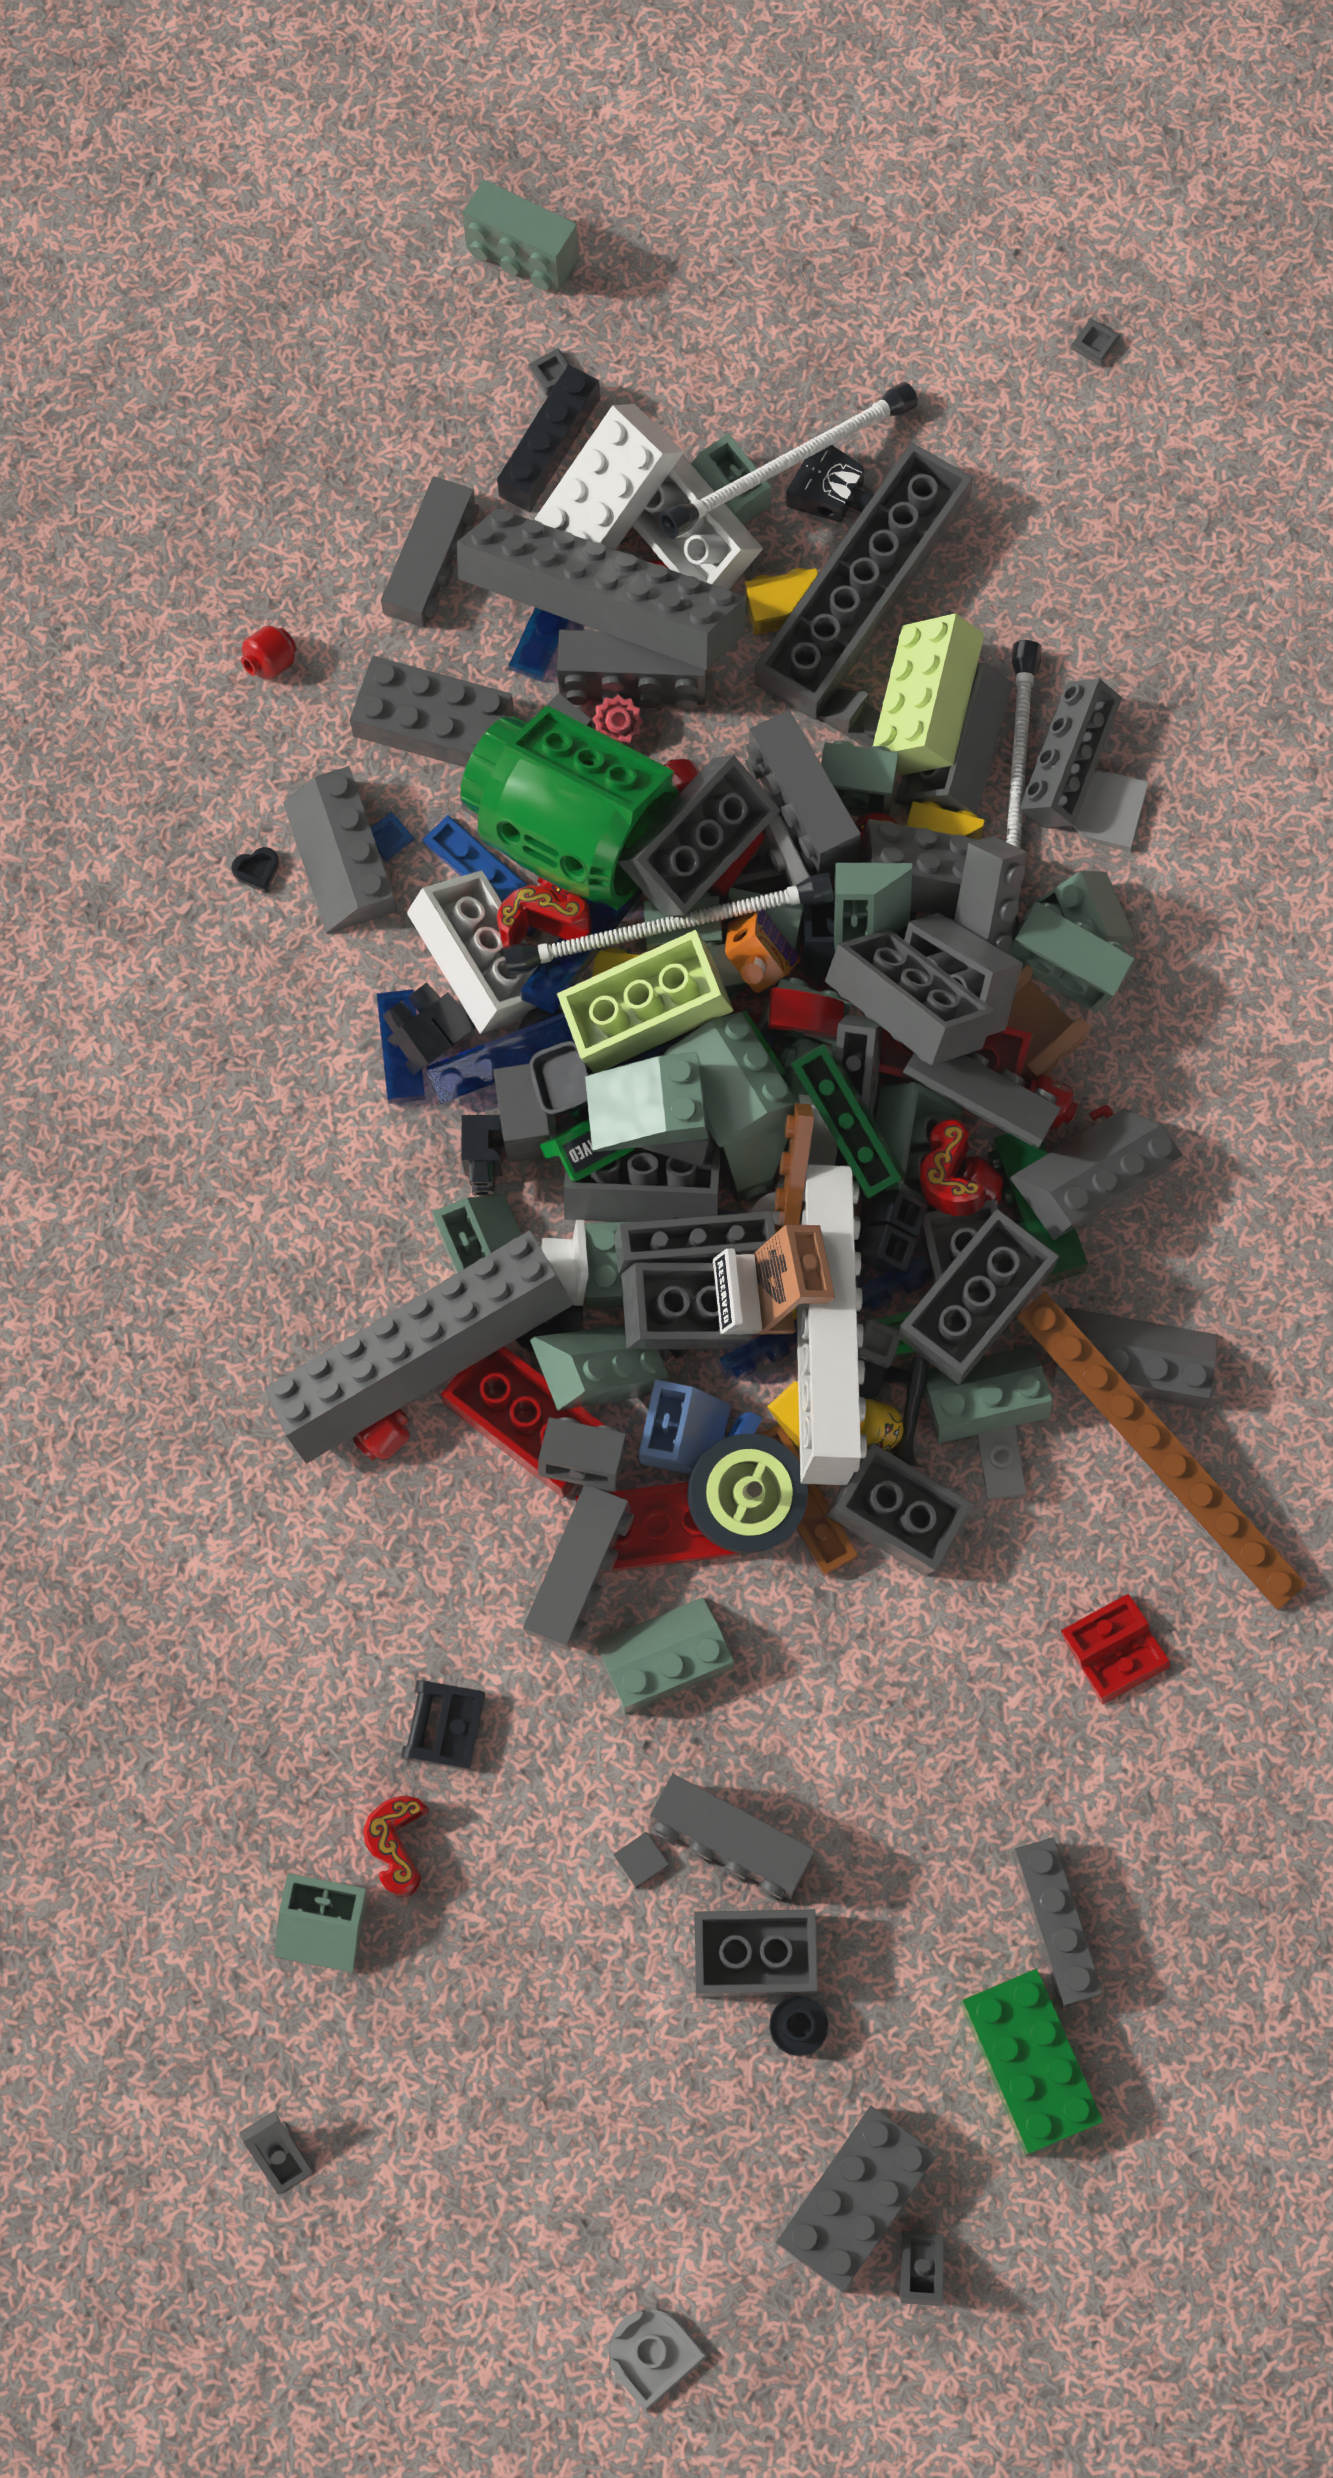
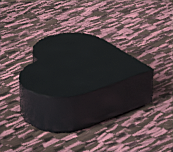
(256, 869)

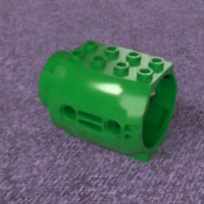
(565, 801)

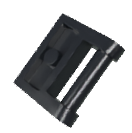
(456, 1726)

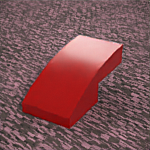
(805, 1012)

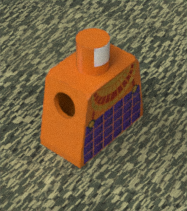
(762, 953)

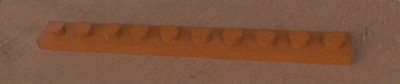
(1161, 1450)

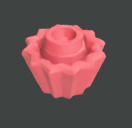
(618, 718)

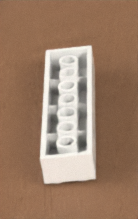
(831, 1337)

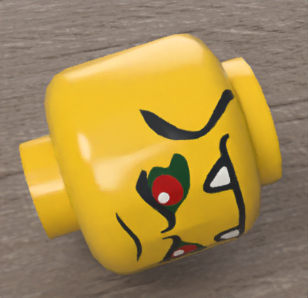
(881, 1425)

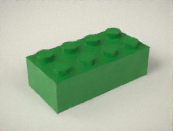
(1031, 2062)

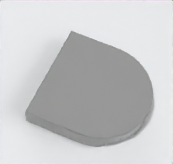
(1111, 810)
(652, 2355)

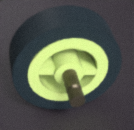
(747, 1493)

